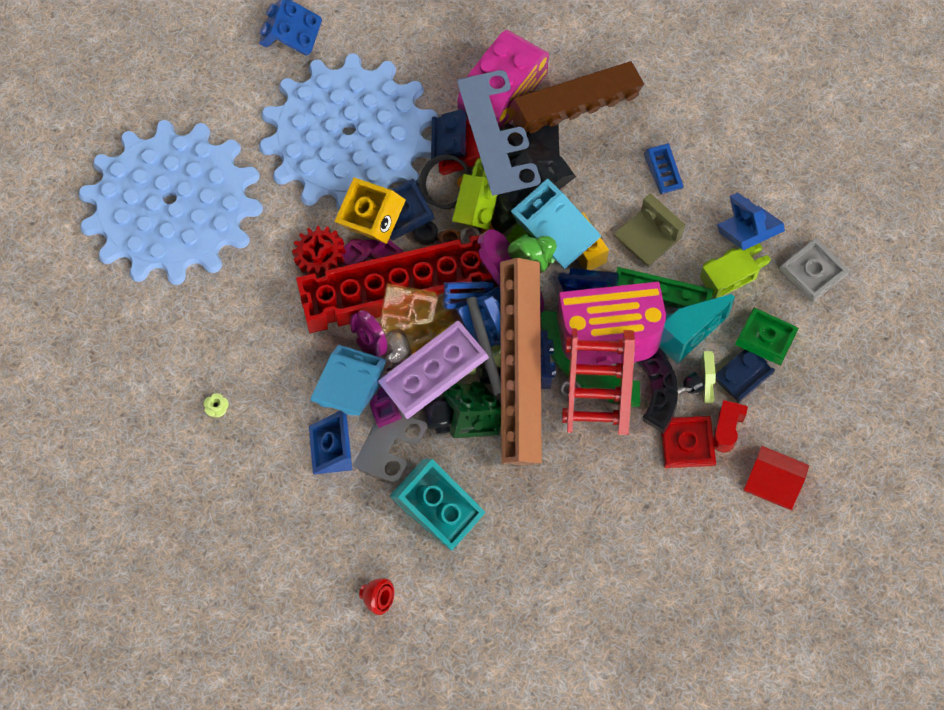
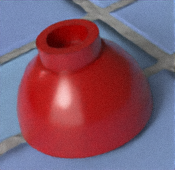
(377, 595)

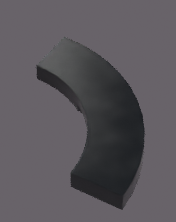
(664, 391)

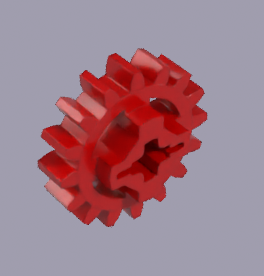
(310, 246)

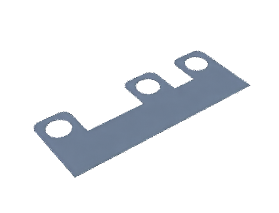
(489, 139)

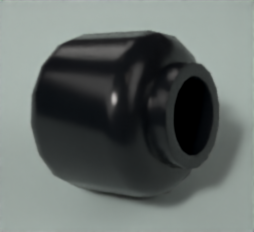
(439, 415)

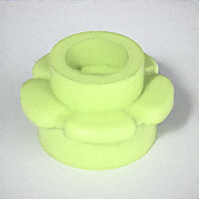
(215, 411)

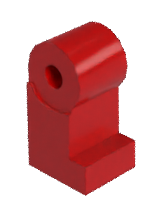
(725, 432)

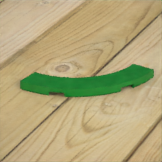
(549, 323)

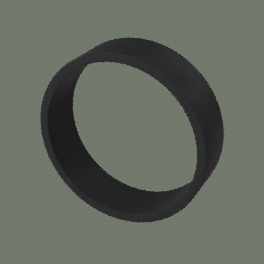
(425, 171)

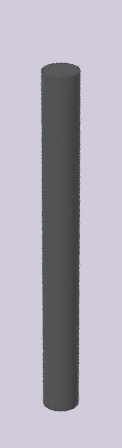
(484, 343)

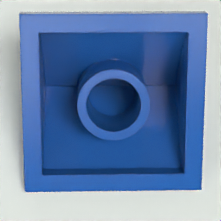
(330, 444)

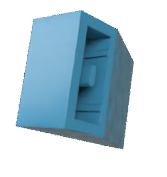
(349, 380)

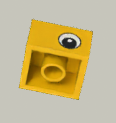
(370, 210)

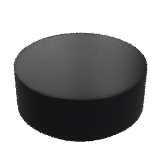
(426, 233)

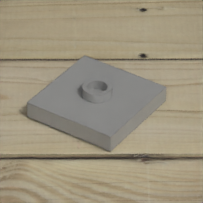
(814, 270)

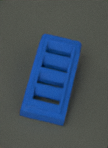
(666, 151)

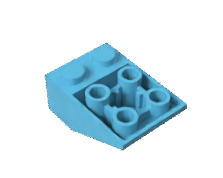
(554, 215)

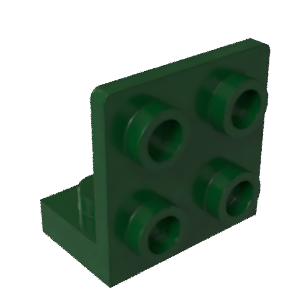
(475, 410)

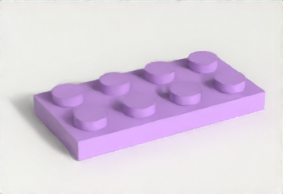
(433, 369)

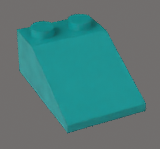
(692, 325)
(437, 503)

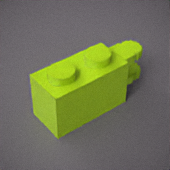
(475, 200)
(732, 270)

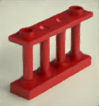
(621, 370)

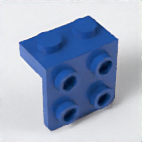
(291, 26)

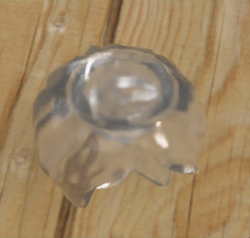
(397, 350)

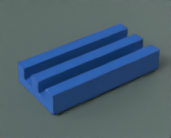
(463, 285)

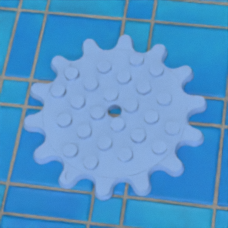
(315, 115)
(175, 234)

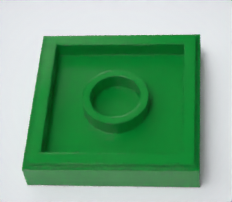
(767, 336)

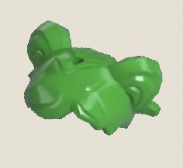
(534, 249)

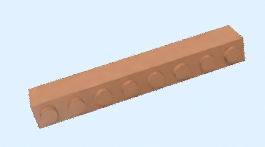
(520, 362)

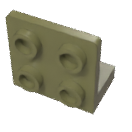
(651, 231)

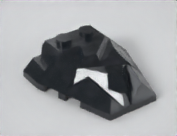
(549, 166)

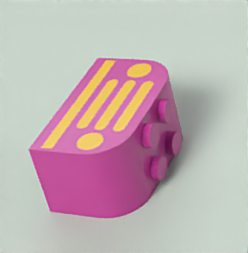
(524, 65)
(606, 312)

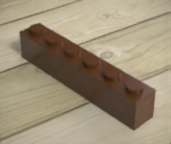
(575, 97)

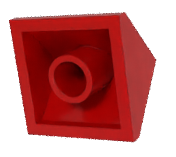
(776, 478)

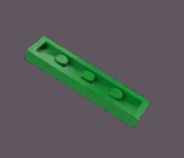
(674, 292)

